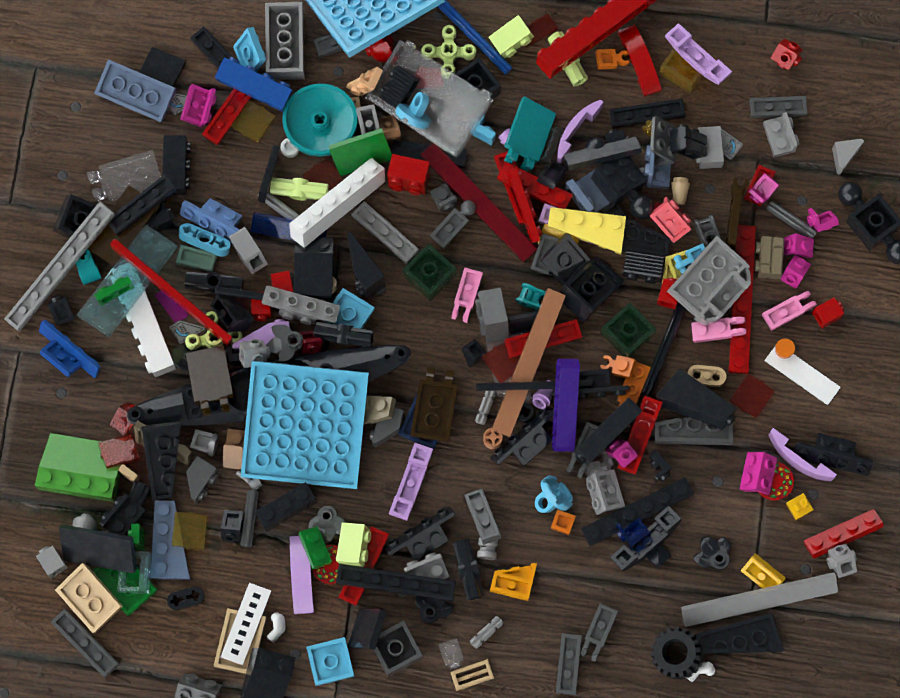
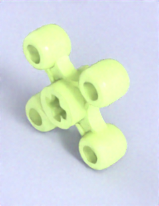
(449, 46)
(205, 340)

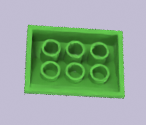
(76, 469)

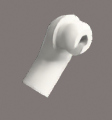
(706, 668)

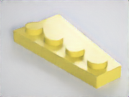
(592, 227)

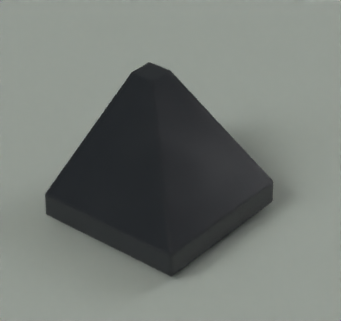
(473, 352)
(659, 556)

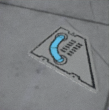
(177, 103)
(730, 145)
(183, 329)

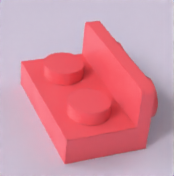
(671, 220)

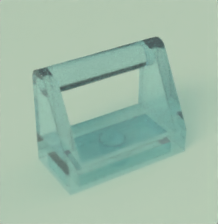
(144, 577)

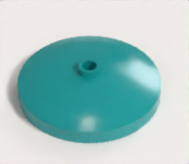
(315, 105)

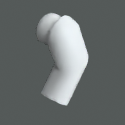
(278, 625)

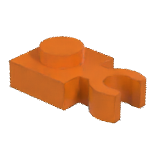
(609, 59)
(621, 366)

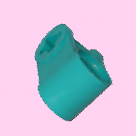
(88, 269)
(530, 296)

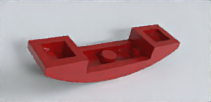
(640, 60)
(641, 431)

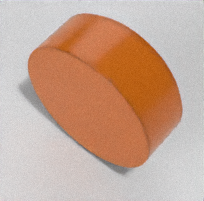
(784, 348)

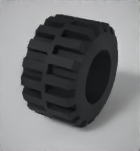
(693, 657)

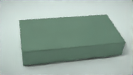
(196, 258)

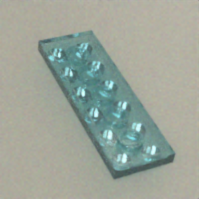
(154, 252)

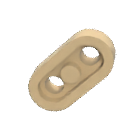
(706, 374)

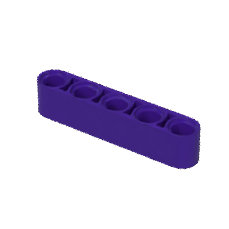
(565, 405)

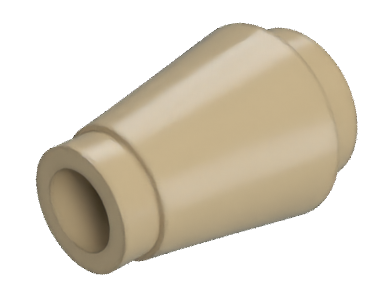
(680, 189)

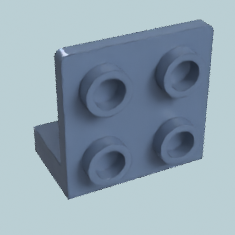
(656, 176)
(587, 194)

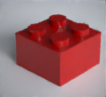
(408, 174)

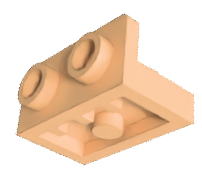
(365, 83)

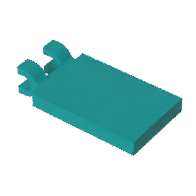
(528, 133)

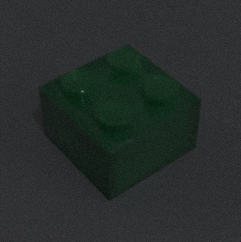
(429, 272)
(628, 331)

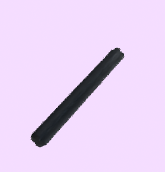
(663, 350)

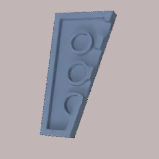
(167, 560)

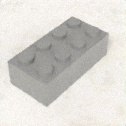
(285, 40)

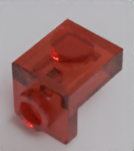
(120, 421)

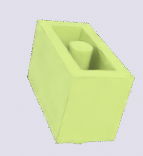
(511, 37)
(353, 544)

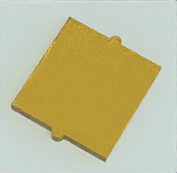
(253, 121)
(189, 530)

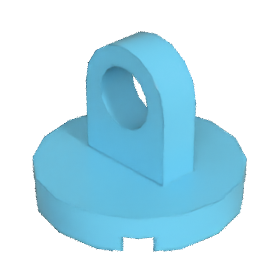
(415, 111)
(556, 495)

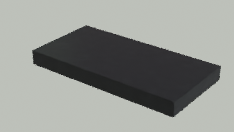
(98, 548)

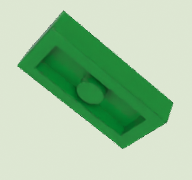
(109, 293)
(138, 535)
(315, 547)

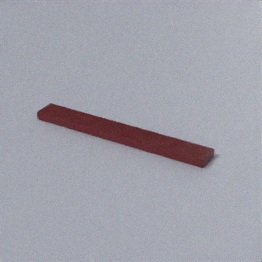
(484, 207)

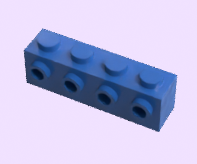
(254, 84)

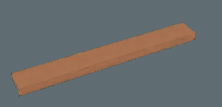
(529, 361)

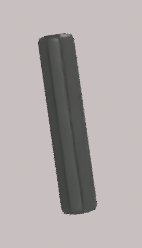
(791, 220)
(249, 518)

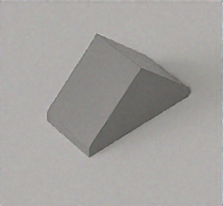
(844, 153)

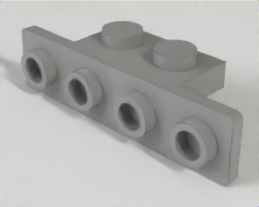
(300, 307)

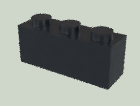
(176, 161)
(286, 507)

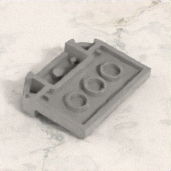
(712, 282)

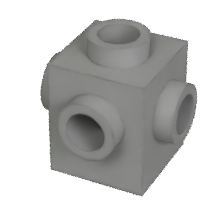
(253, 351)
(842, 560)

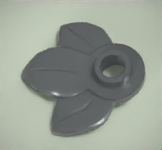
(281, 342)
(327, 527)

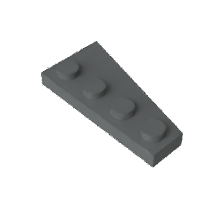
(691, 432)

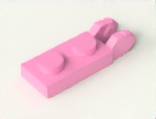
(467, 292)
(787, 311)
(718, 330)

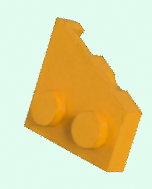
(514, 582)

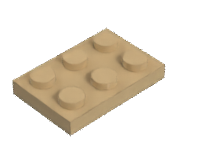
(89, 598)
(228, 623)

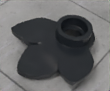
(711, 551)
(438, 607)

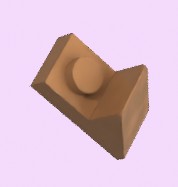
(390, 127)
(233, 449)

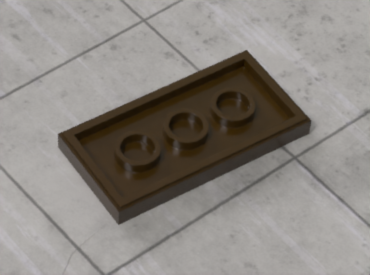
(101, 244)

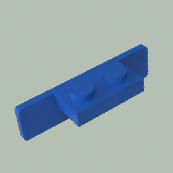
(64, 353)

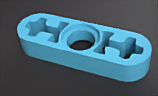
(194, 231)

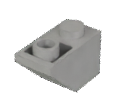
(248, 250)

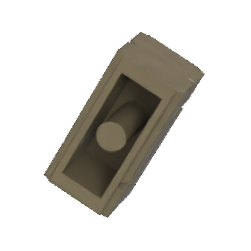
(770, 257)

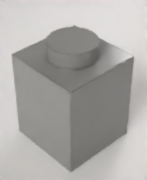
(51, 561)

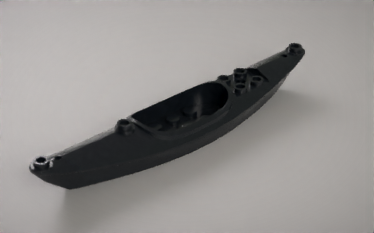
(180, 405)

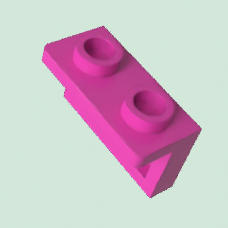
(198, 105)
(758, 472)

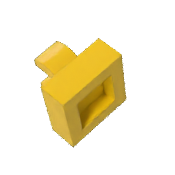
(799, 506)

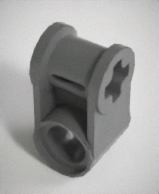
(706, 229)

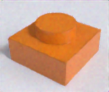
(563, 522)

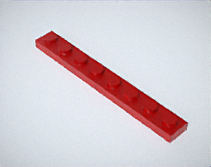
(742, 306)

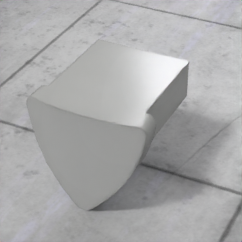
(205, 442)

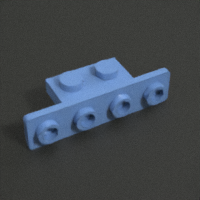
(212, 217)

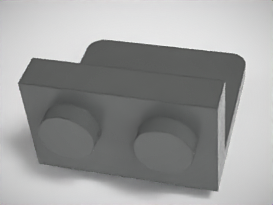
(661, 142)
(194, 687)

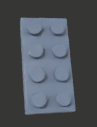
(135, 91)

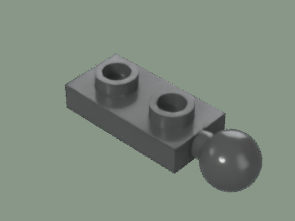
(453, 224)

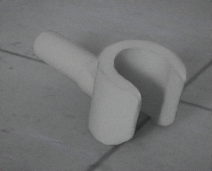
(254, 483)

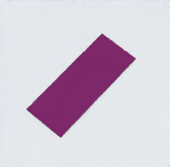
(172, 308)

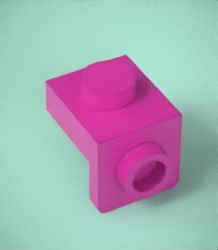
(763, 189)
(822, 221)
(798, 245)
(795, 271)
(621, 451)

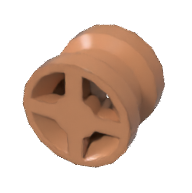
(492, 435)

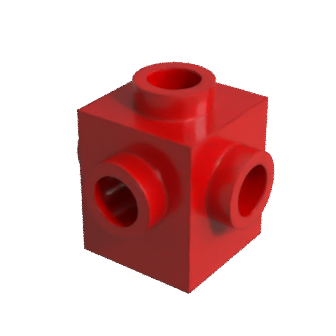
(787, 54)

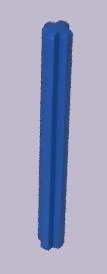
(474, 36)

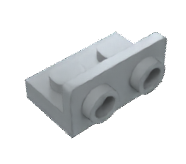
(781, 135)
(605, 491)
(430, 567)

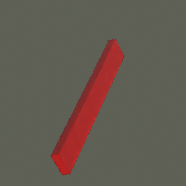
(171, 292)

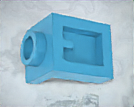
(484, 133)

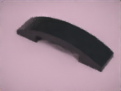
(659, 531)

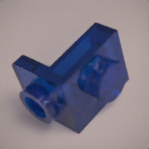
(632, 533)

